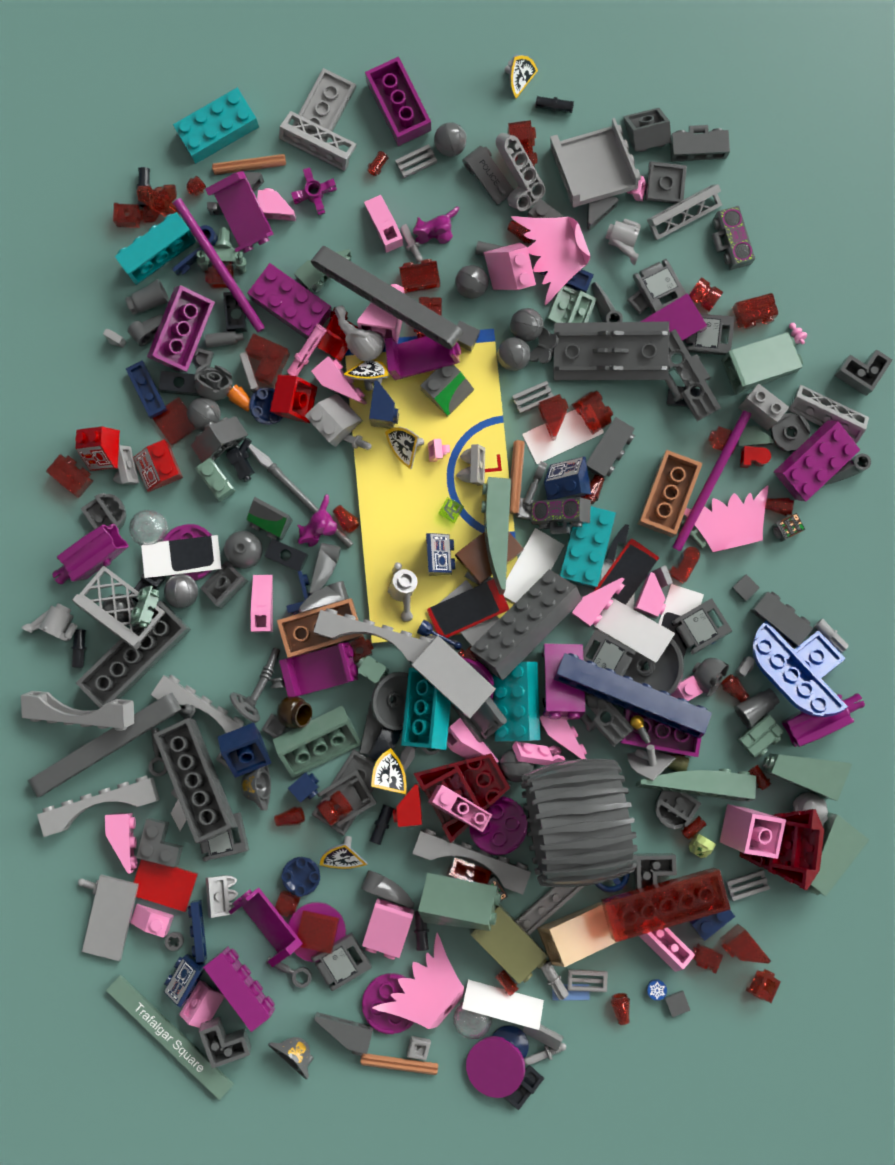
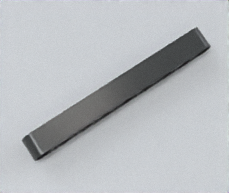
(387, 297)
(103, 745)

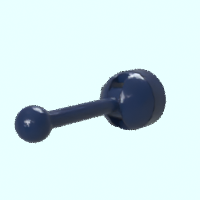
(426, 629)

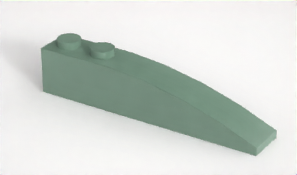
(496, 526)
(717, 784)

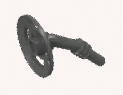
(249, 703)

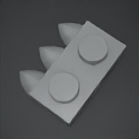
(219, 895)

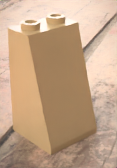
(576, 935)

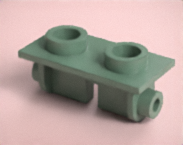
(146, 598)

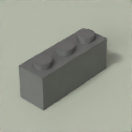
(610, 448)
(782, 618)

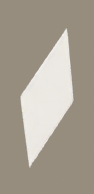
(178, 815)

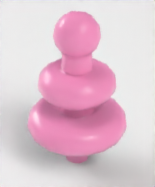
(797, 333)

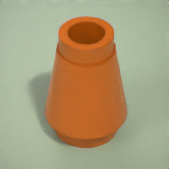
(239, 397)

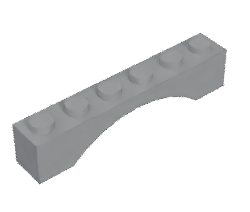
(336, 626)
(187, 695)
(43, 706)
(61, 818)
(511, 876)

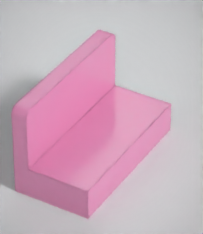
(201, 1004)

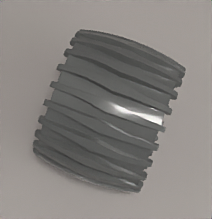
(579, 822)

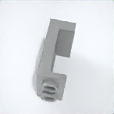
(764, 407)

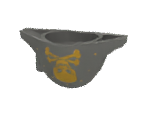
(257, 787)
(295, 1053)

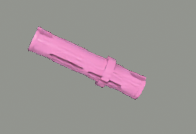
(302, 357)

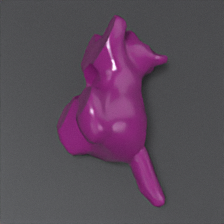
(436, 228)
(319, 524)

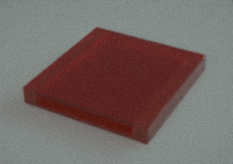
(174, 422)
(318, 931)

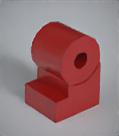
(755, 455)

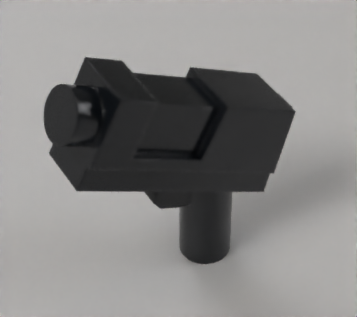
(238, 458)

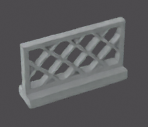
(105, 618)

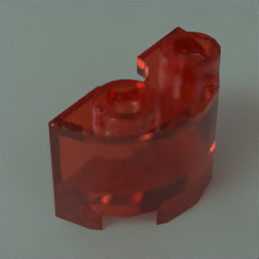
(593, 411)

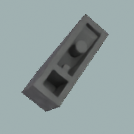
(349, 1033)

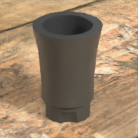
(147, 298)
(756, 707)

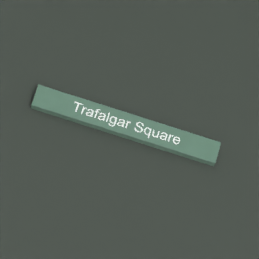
(169, 1037)

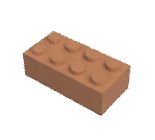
(669, 493)
(299, 633)

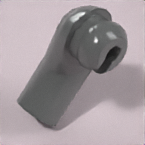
(187, 711)

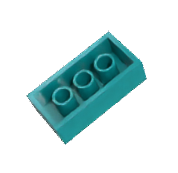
(216, 125)
(155, 248)
(587, 549)
(519, 703)
(425, 714)

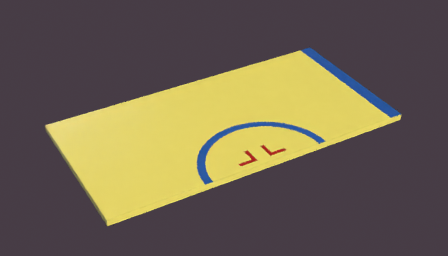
(404, 503)

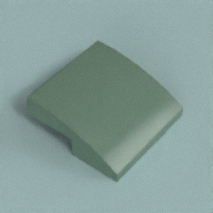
(571, 306)

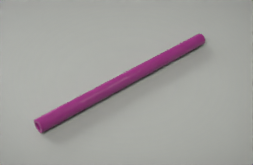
(218, 264)
(712, 480)

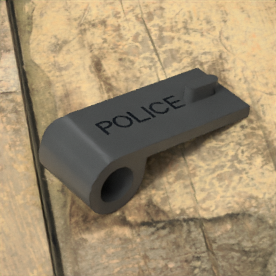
(482, 165)

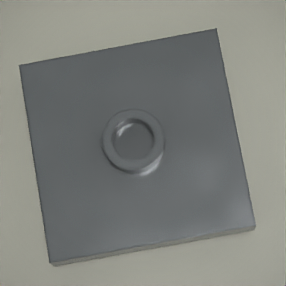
(665, 182)

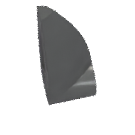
(604, 305)
(145, 332)
(851, 468)
(325, 565)
(325, 596)
(386, 888)

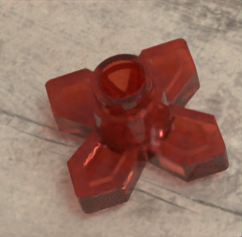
(157, 201)

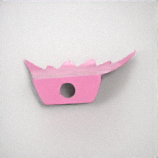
(560, 248)
(734, 524)
(431, 993)

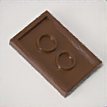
(475, 556)

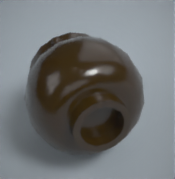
(294, 712)

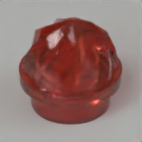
(195, 186)

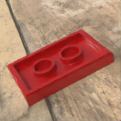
(165, 884)

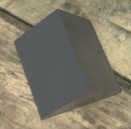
(223, 584)

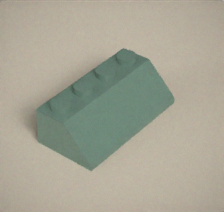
(317, 742)

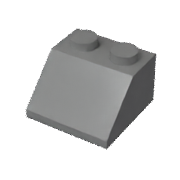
(333, 419)

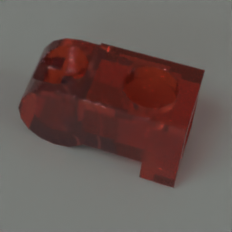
(685, 567)

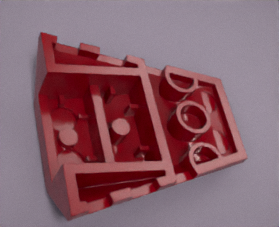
(473, 779)
(799, 850)

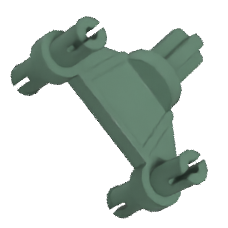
(225, 252)

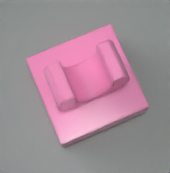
(638, 194)
(437, 450)

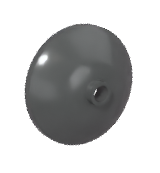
(390, 713)

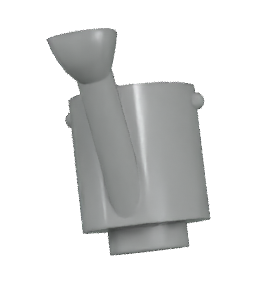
(623, 236)
(402, 588)
(55, 622)

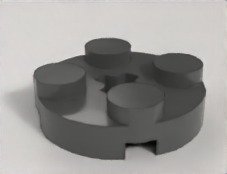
(790, 421)

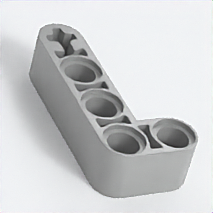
(518, 169)

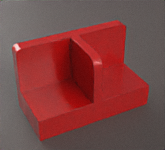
(334, 339)

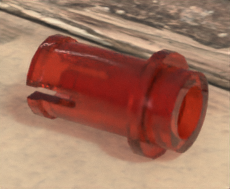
(375, 167)
(762, 781)
(693, 828)
(507, 983)

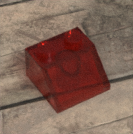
(741, 945)

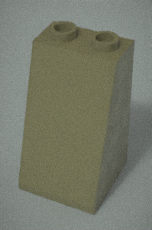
(511, 946)

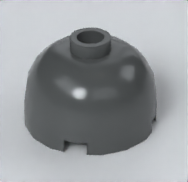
(212, 382)
(243, 549)
(709, 674)

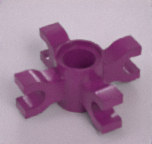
(328, 186)

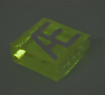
(451, 510)

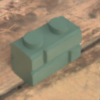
(215, 479)
(372, 669)
(761, 736)

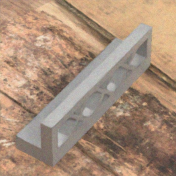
(313, 143)
(684, 205)
(816, 412)

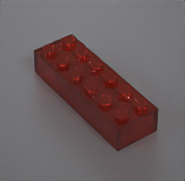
(665, 904)

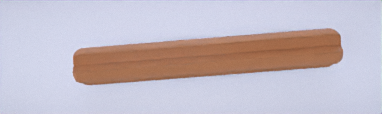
(249, 164)
(516, 475)
(399, 1064)

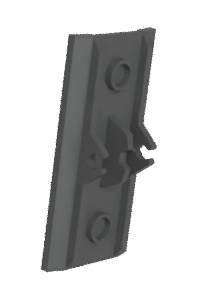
(612, 351)

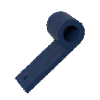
(184, 265)

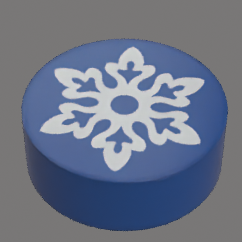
(656, 989)

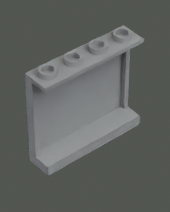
(595, 165)

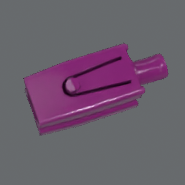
(90, 554)
(808, 728)

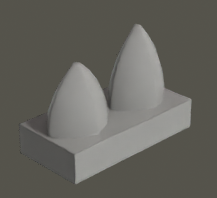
(127, 471)
(475, 473)

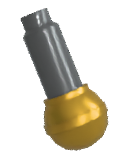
(638, 723)

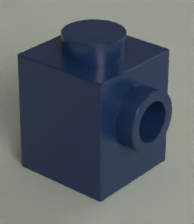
(305, 787)

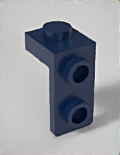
(294, 608)

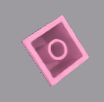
(510, 267)
(380, 321)
(752, 831)
(388, 928)

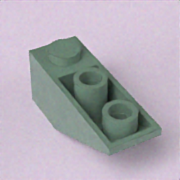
(311, 277)

